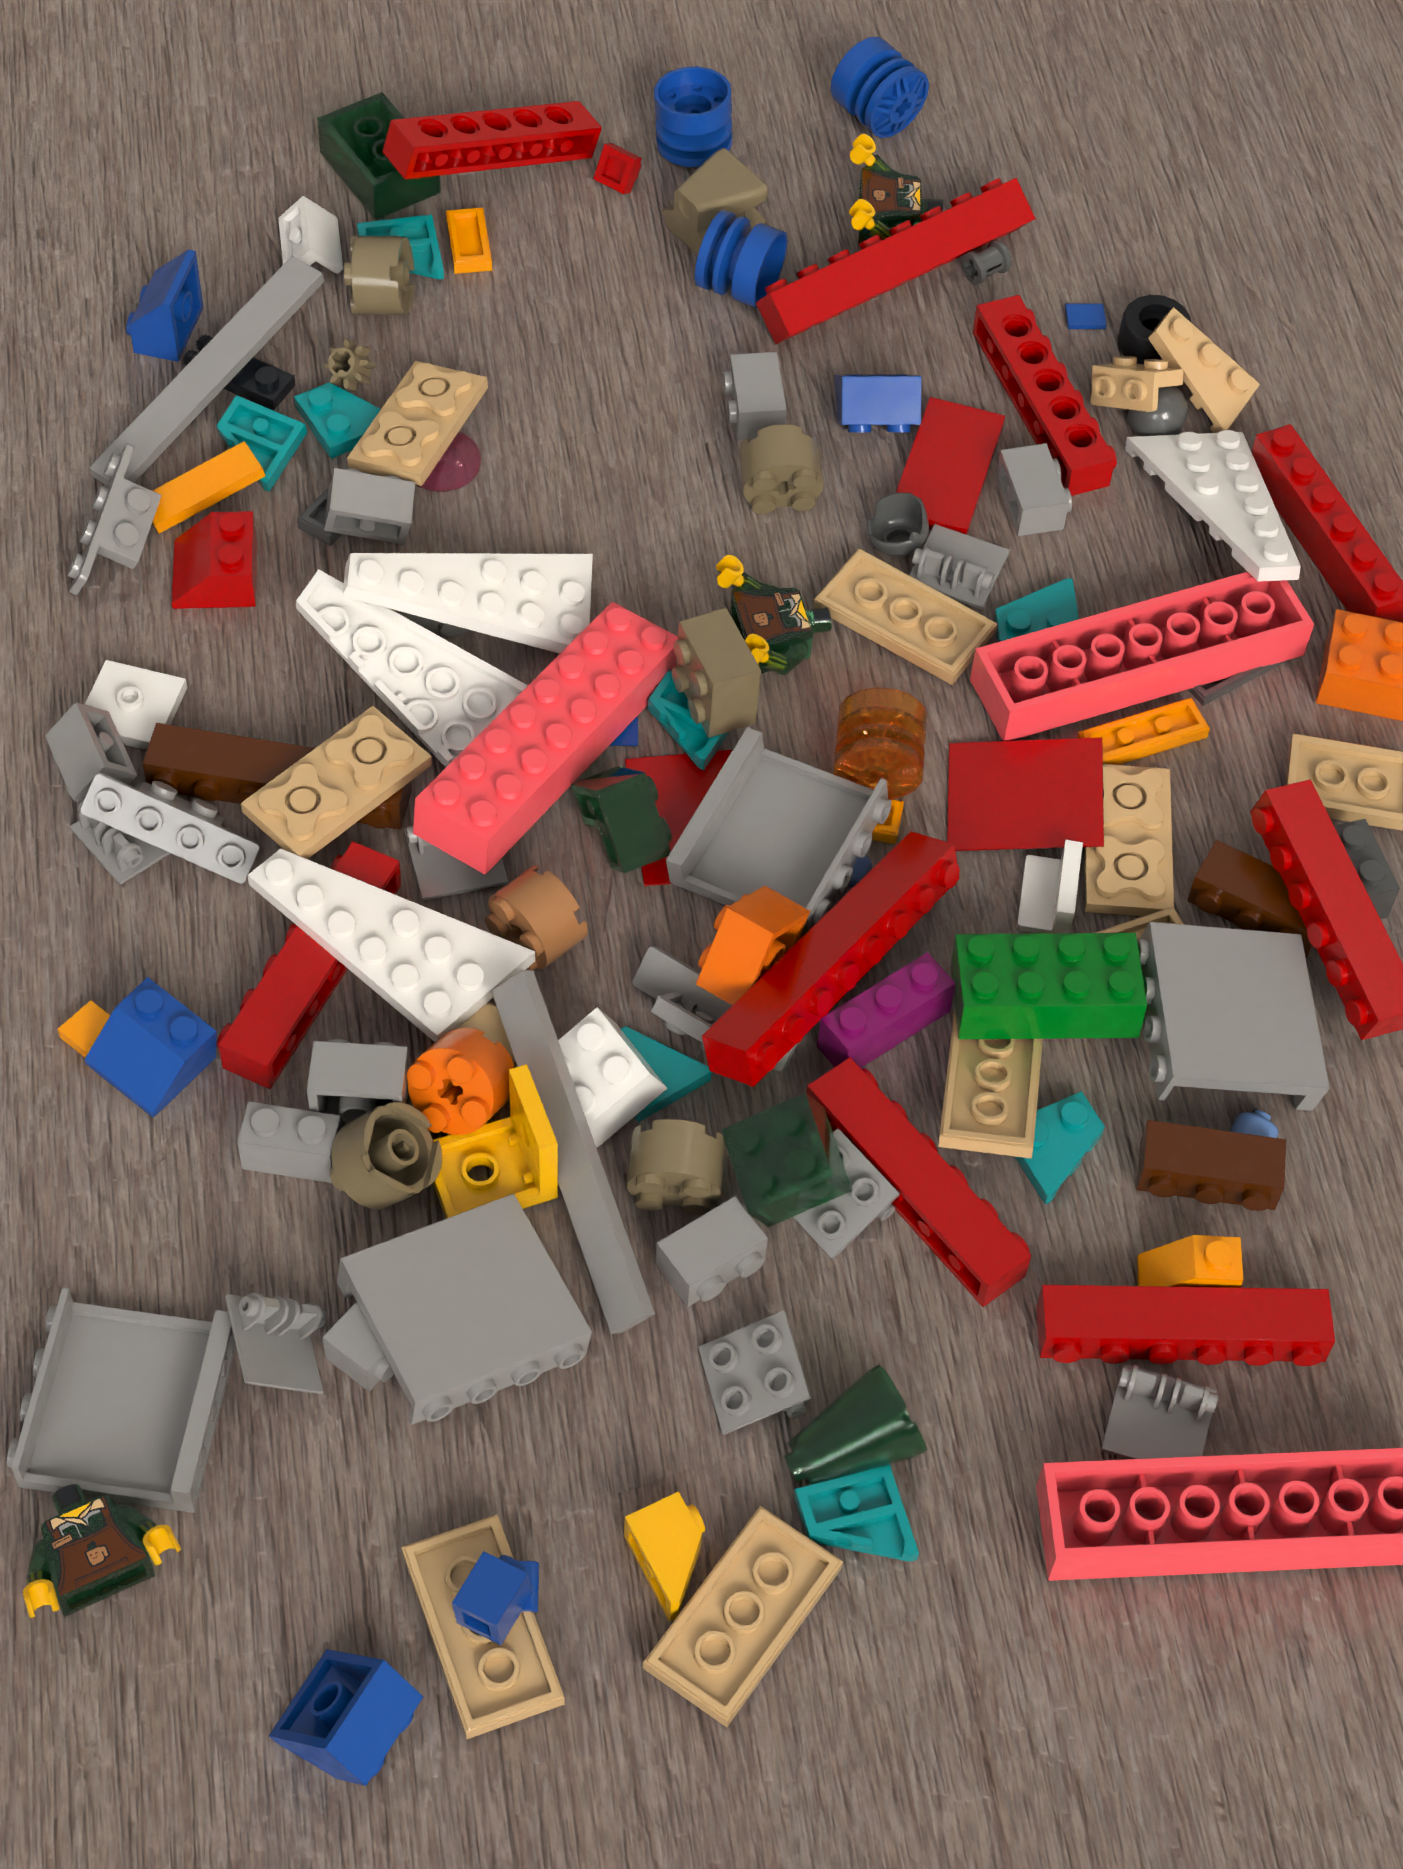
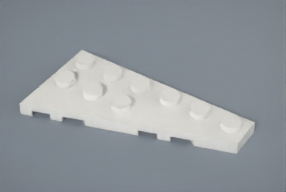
(1222, 485)
(507, 596)
(420, 676)
(405, 952)

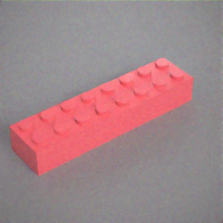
(1138, 653)
(544, 739)
(1221, 1513)

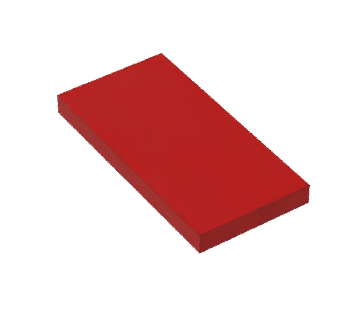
(951, 461)

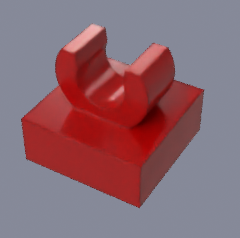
(617, 168)

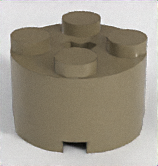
(380, 275)
(781, 469)
(385, 1156)
(675, 1166)

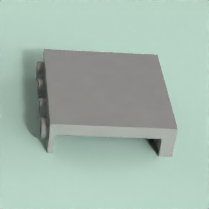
(778, 829)
(1231, 1012)
(466, 1307)
(123, 1404)

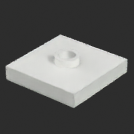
(136, 700)

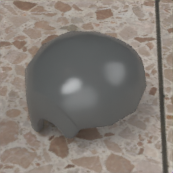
(1166, 420)
(898, 524)

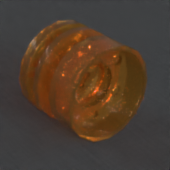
(881, 737)

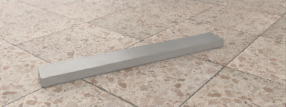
(213, 368)
(579, 1165)

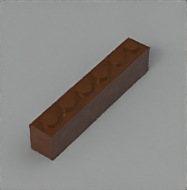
(236, 767)

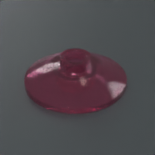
(456, 466)

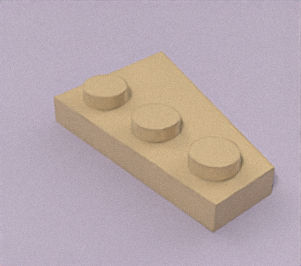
(1209, 372)

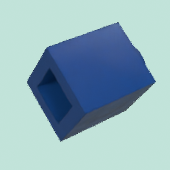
(492, 1596)

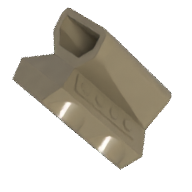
(714, 186)

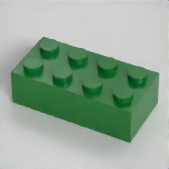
(1048, 986)

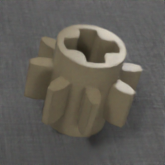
(350, 365)

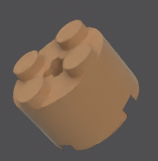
(537, 915)

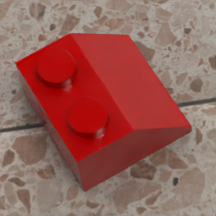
(216, 563)

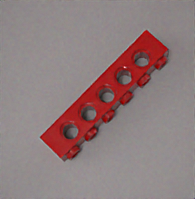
(491, 139)
(1043, 393)

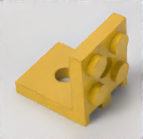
(516, 1149)

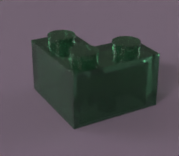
(626, 816)

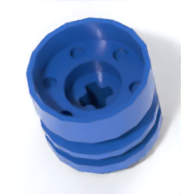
(879, 87)
(692, 115)
(740, 257)

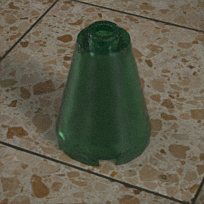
(856, 1432)

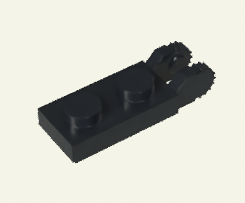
(255, 381)

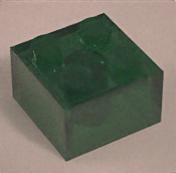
(786, 1160)

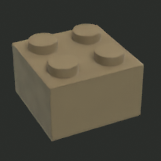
(716, 672)

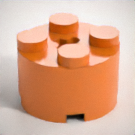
(460, 1081)

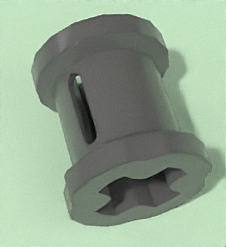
(986, 262)

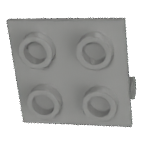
(959, 565)
(115, 850)
(443, 874)
(845, 1217)
(276, 1341)
(755, 1373)
(1158, 1416)

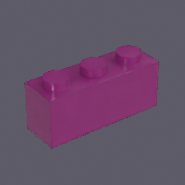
(887, 1013)

